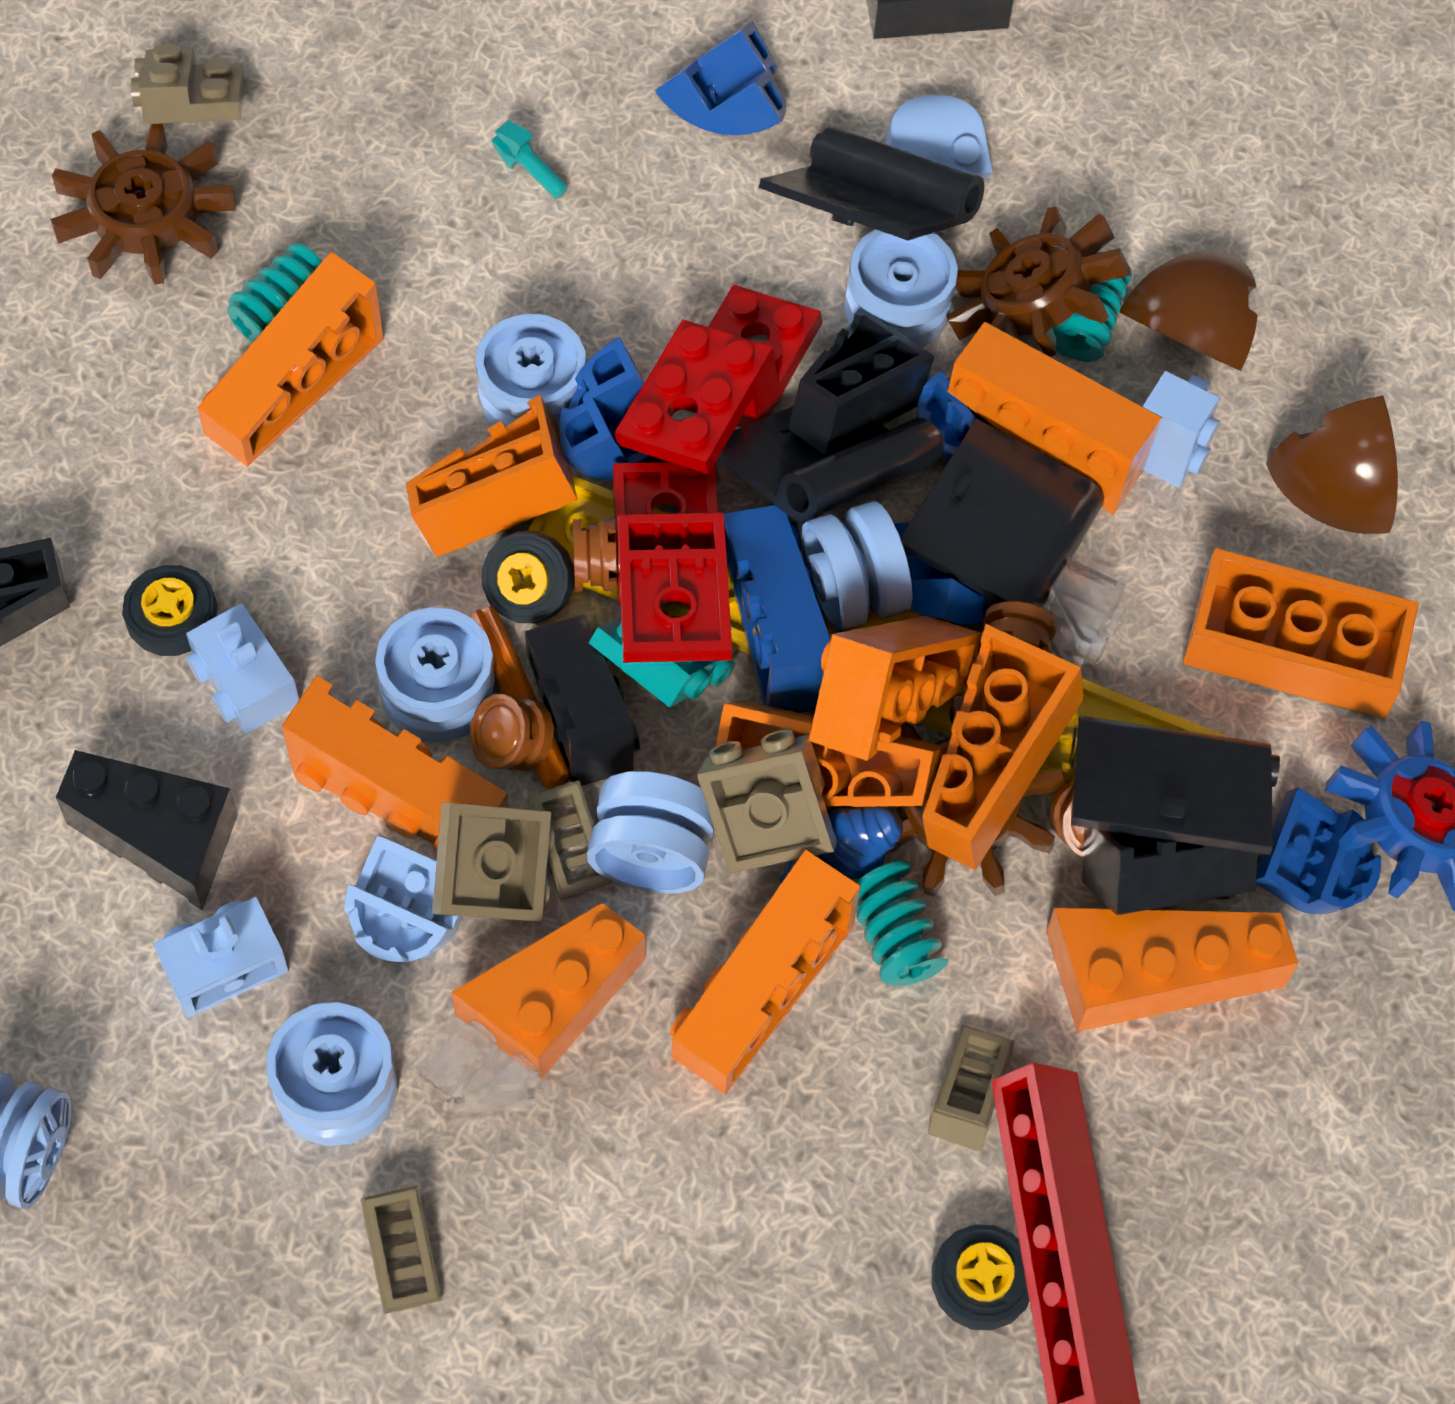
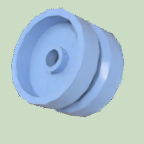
(903, 283)
(527, 359)
(857, 566)
(434, 673)
(651, 833)
(336, 1042)

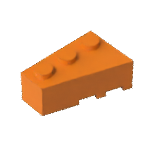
(495, 484)
(554, 986)

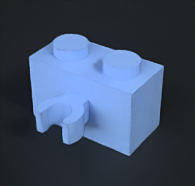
(1184, 428)
(242, 669)
(220, 956)

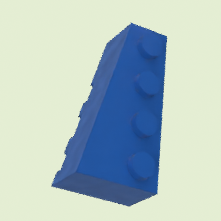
(776, 606)

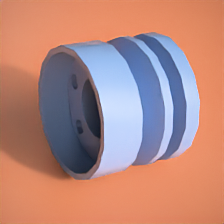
(31, 1138)

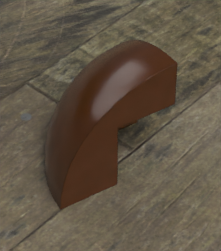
(1200, 304)
(1342, 469)

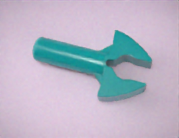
(514, 147)

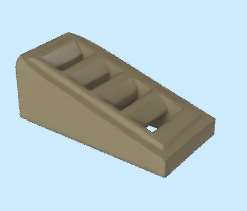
(554, 799)
(960, 1119)
(390, 1202)

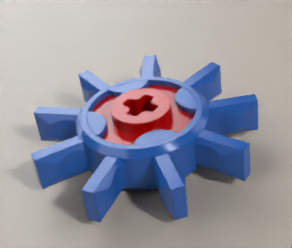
(1405, 807)

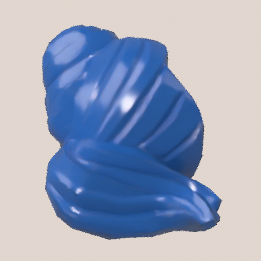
(861, 838)

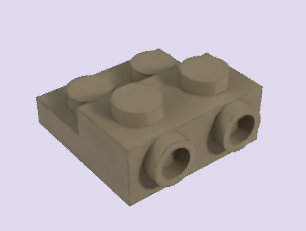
(179, 91)
(766, 801)
(492, 862)

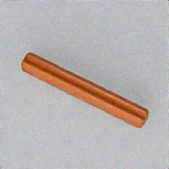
(513, 681)

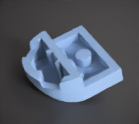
(942, 131)
(395, 903)

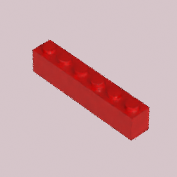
(1063, 1238)

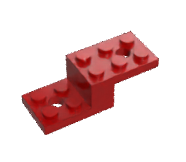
(718, 378)
(670, 562)

